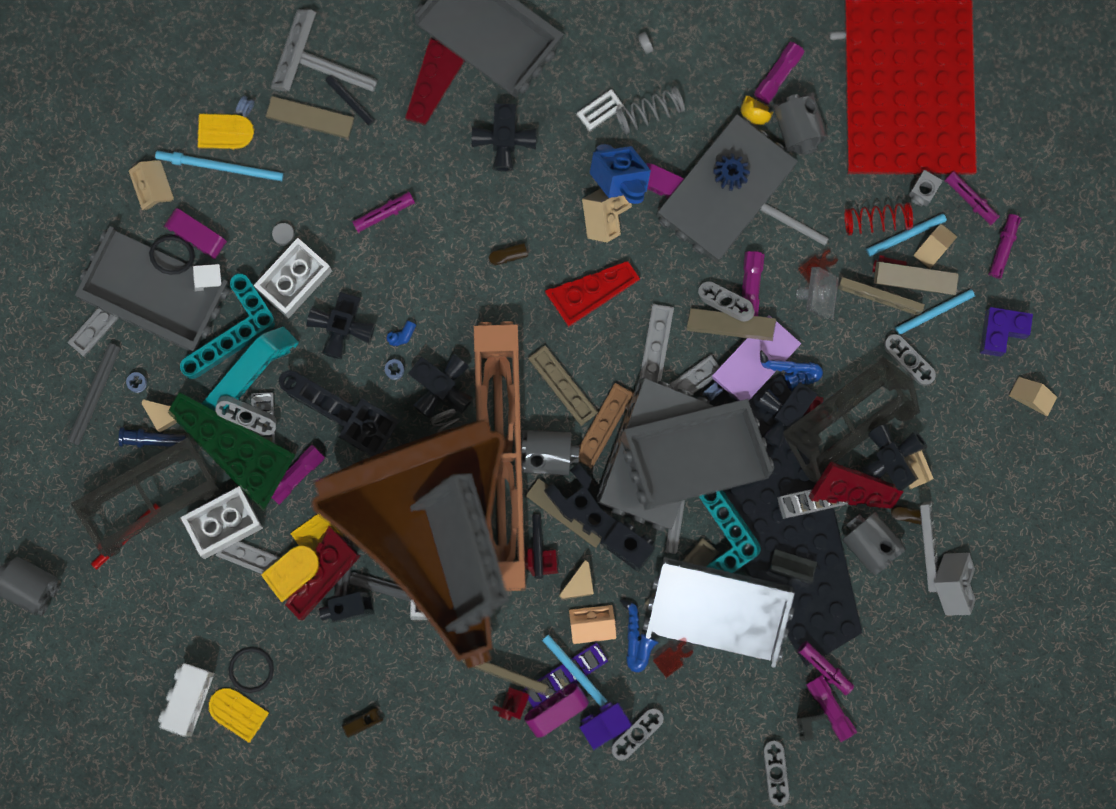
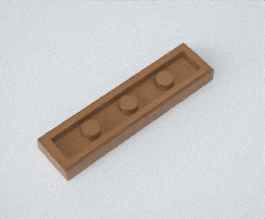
(604, 425)

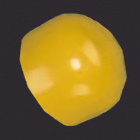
(755, 111)

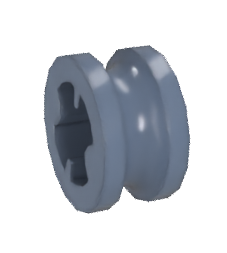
(244, 106)
(388, 372)
(141, 387)
(713, 391)

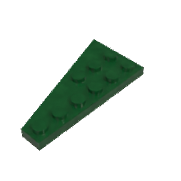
(244, 455)

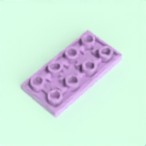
(743, 372)

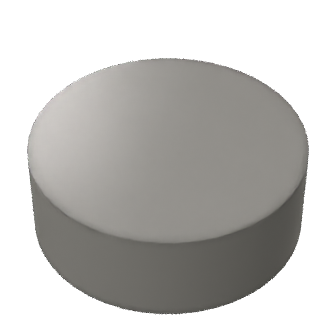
(645, 43)
(283, 234)

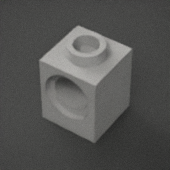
(931, 182)

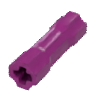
(786, 62)
(752, 275)
(307, 462)
(839, 722)

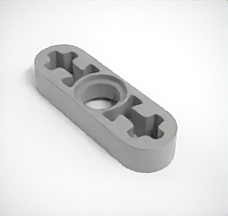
(730, 309)
(916, 376)
(258, 427)
(645, 718)
(783, 789)

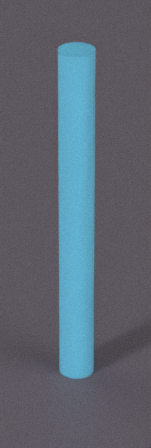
(906, 234)
(934, 312)
(575, 671)

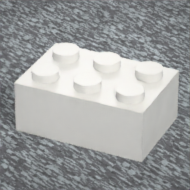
(293, 278)
(221, 522)
(186, 700)

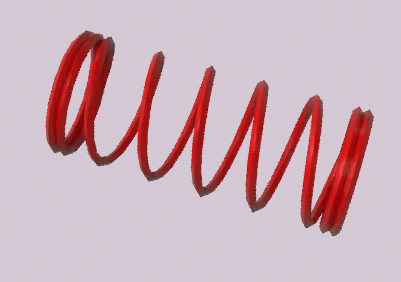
(906, 210)

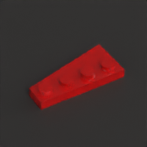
(583, 296)

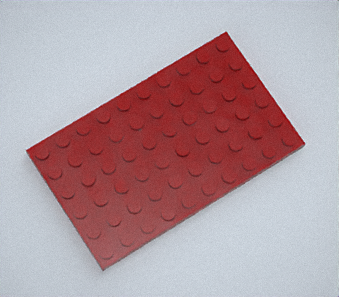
(910, 87)

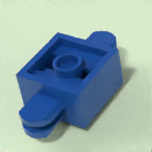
(620, 172)

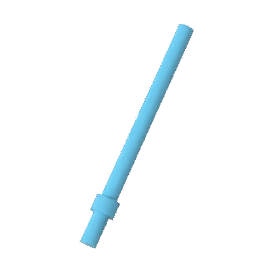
(178, 158)

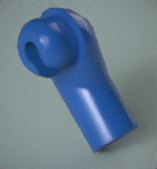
(403, 336)

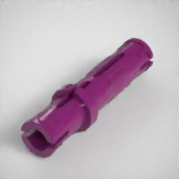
(971, 198)
(383, 212)
(1007, 236)
(832, 674)

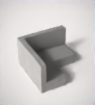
(954, 584)

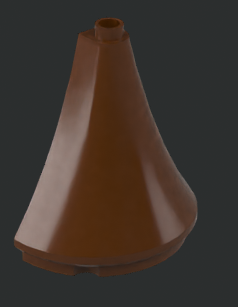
(373, 509)

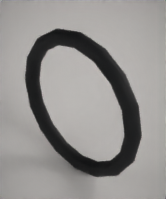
(171, 272)
(231, 665)

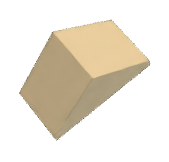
(935, 246)
(1033, 395)
(159, 415)
(580, 584)

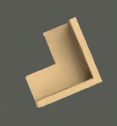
(602, 215)

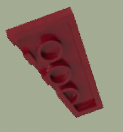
(434, 79)
(854, 487)
(335, 560)

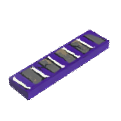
(561, 677)

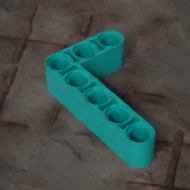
(233, 333)
(251, 364)
(726, 526)

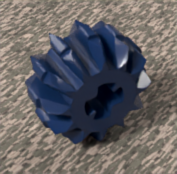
(737, 177)

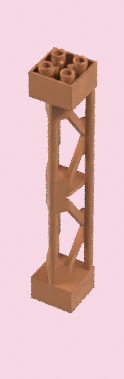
(497, 345)

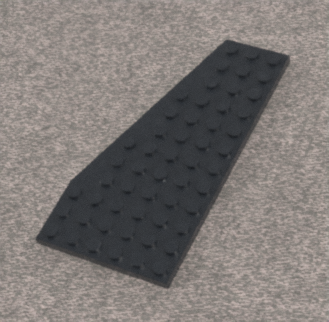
(826, 608)

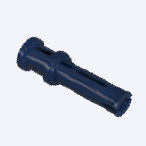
(142, 438)

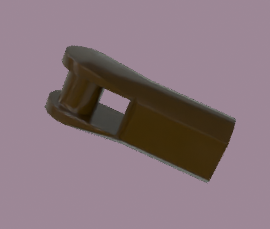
(508, 254)
(906, 514)
(358, 724)

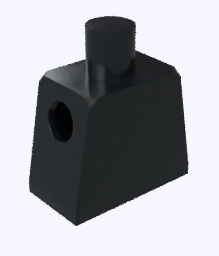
(355, 606)

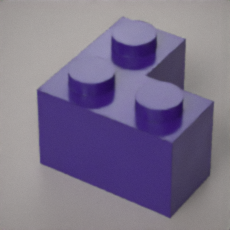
(1000, 325)
(604, 726)

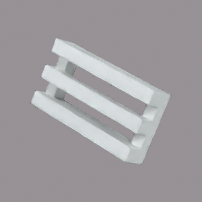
(585, 120)

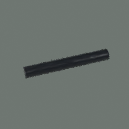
(349, 100)
(537, 546)

